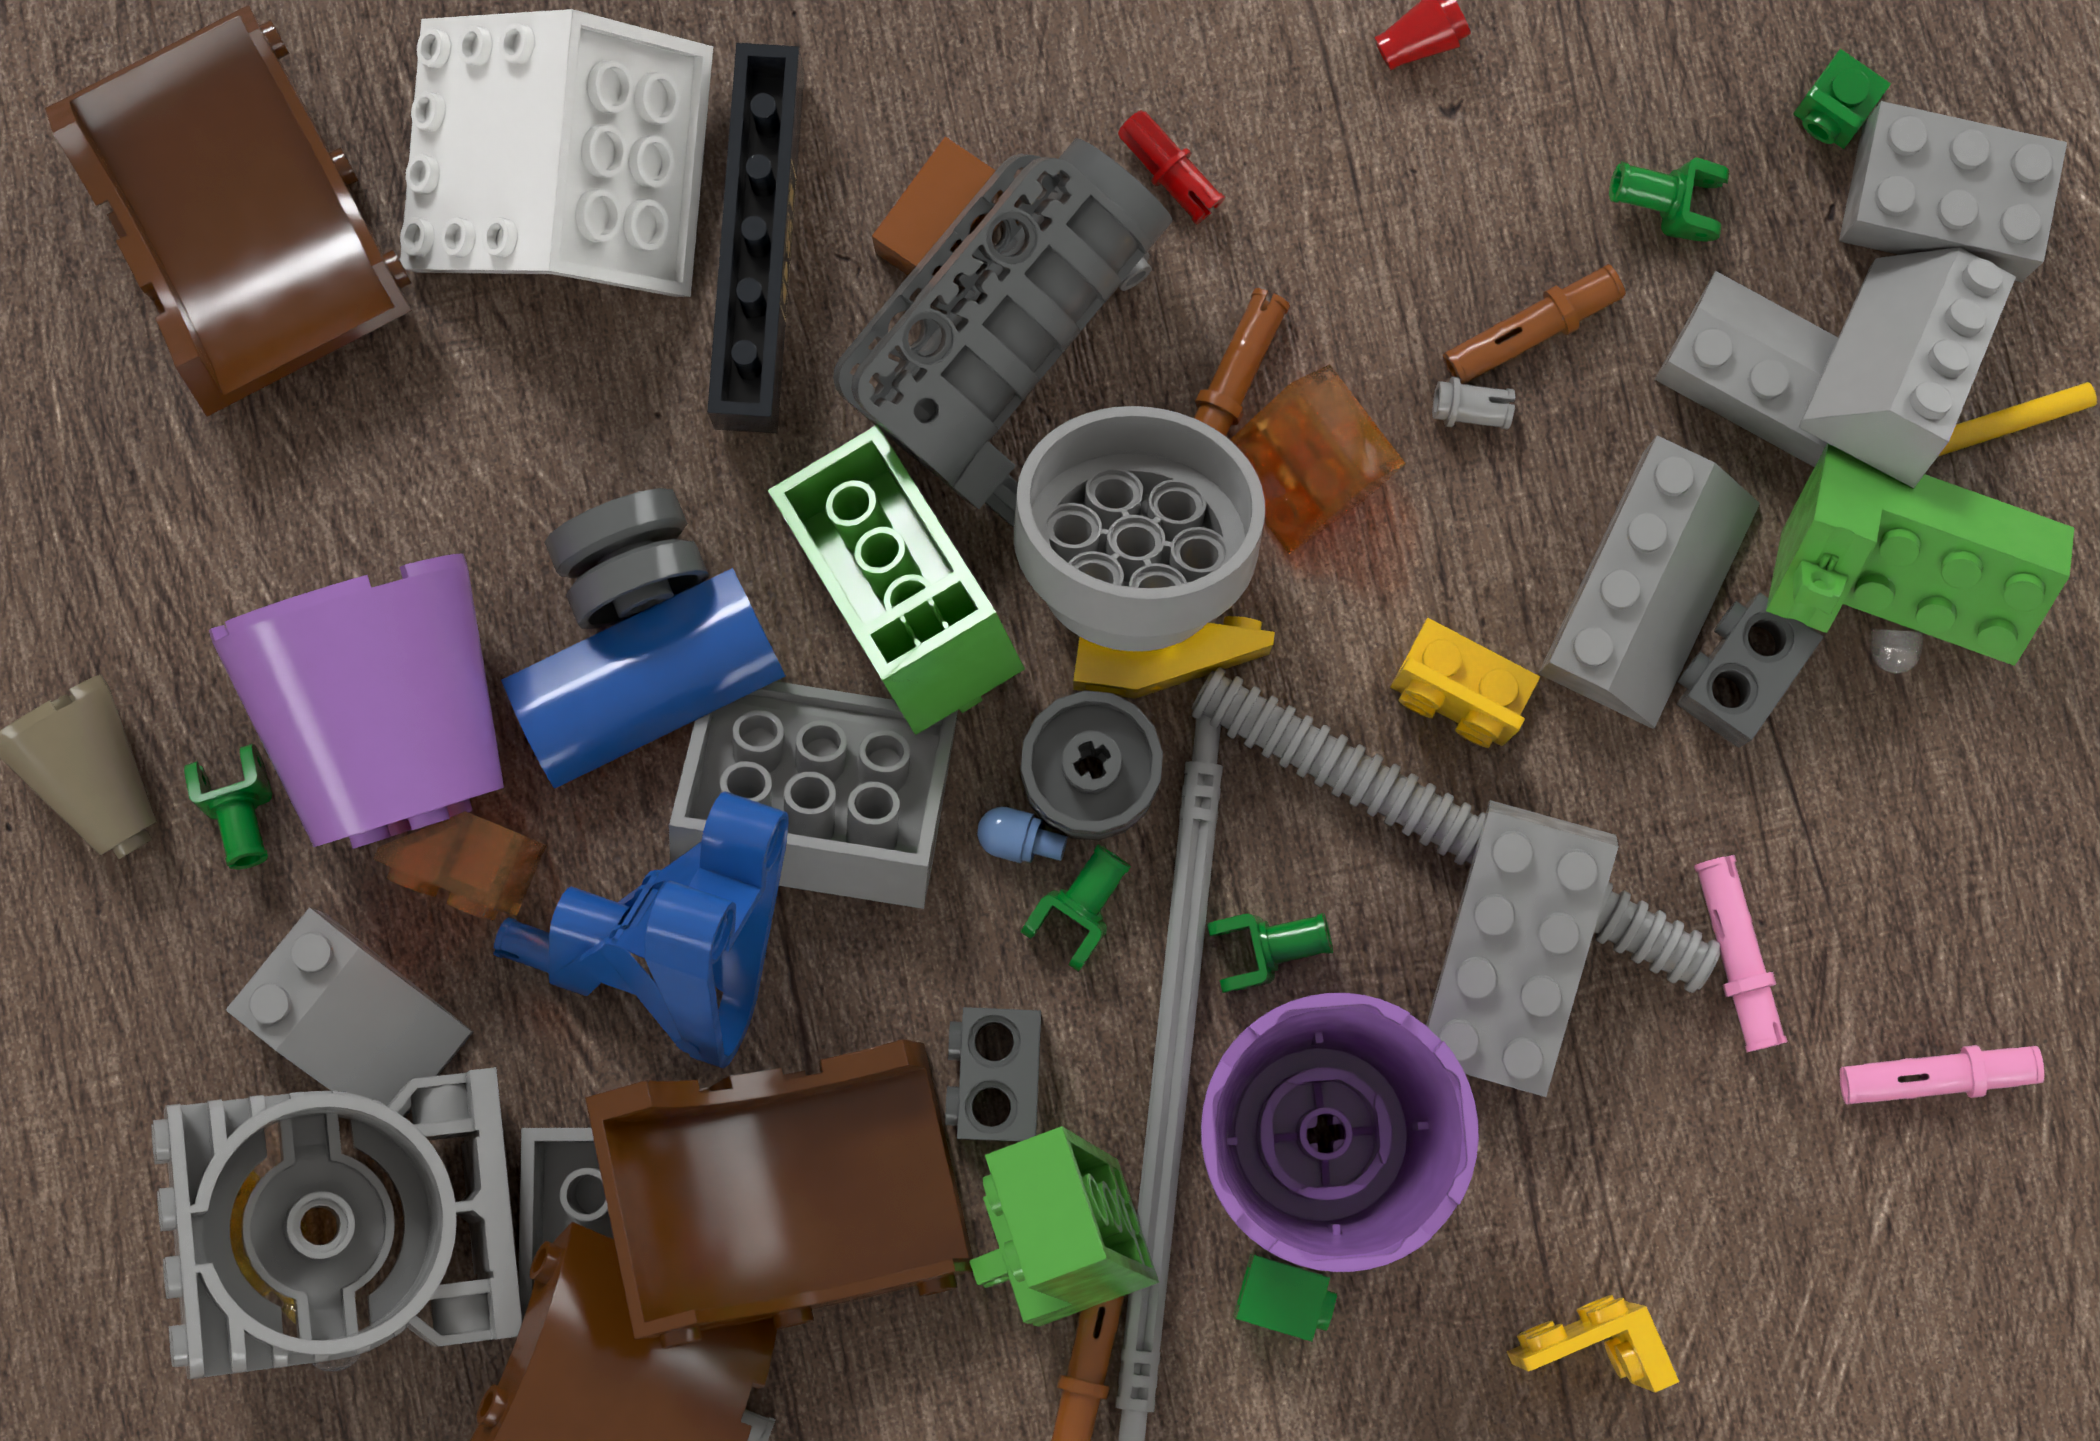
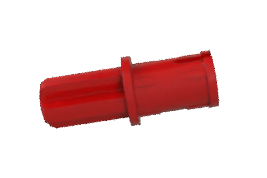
(1170, 166)

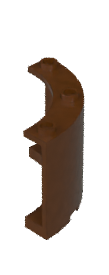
(230, 209)
(778, 1192)
(588, 1378)

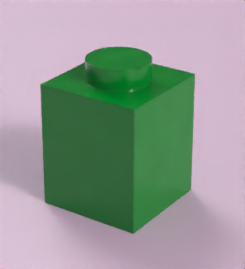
(1284, 1298)

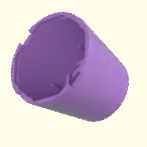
(370, 700)
(1400, 1122)

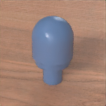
(1018, 836)

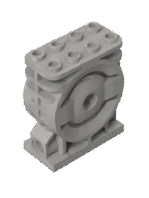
(221, 1142)

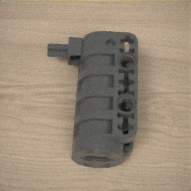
(1010, 318)

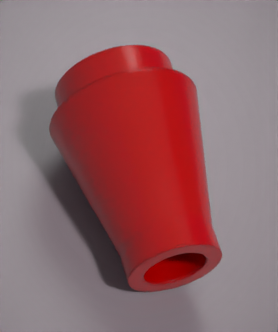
(1423, 32)

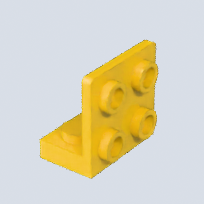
(1464, 684)
(1633, 1350)

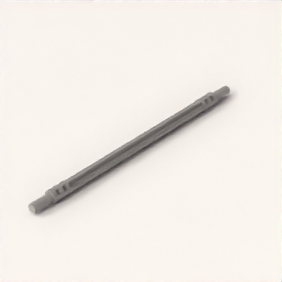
(1171, 1076)

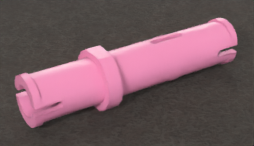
(1740, 954)
(1967, 1072)

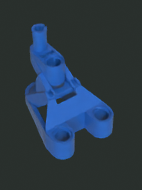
(692, 922)

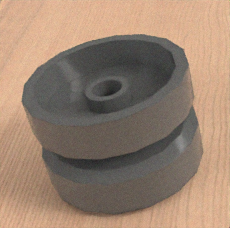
(625, 557)
(1097, 728)

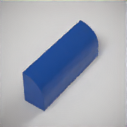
(642, 678)

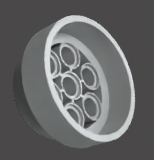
(1138, 525)

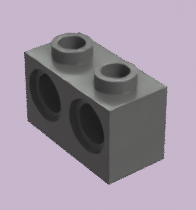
(1758, 677)
(1014, 1075)

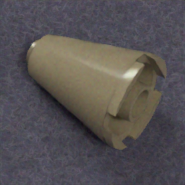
(83, 767)

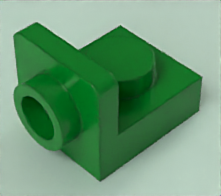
(1840, 100)

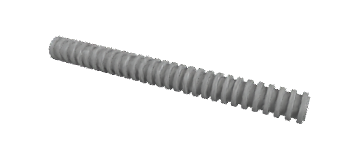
(1432, 816)

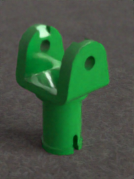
(1671, 195)
(235, 807)
(1083, 901)
(1274, 945)

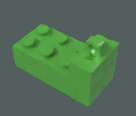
(1918, 558)
(897, 580)
(1061, 1227)

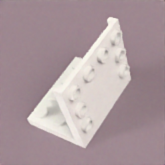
(556, 150)

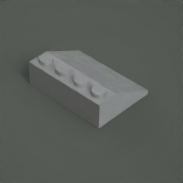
(845, 771)

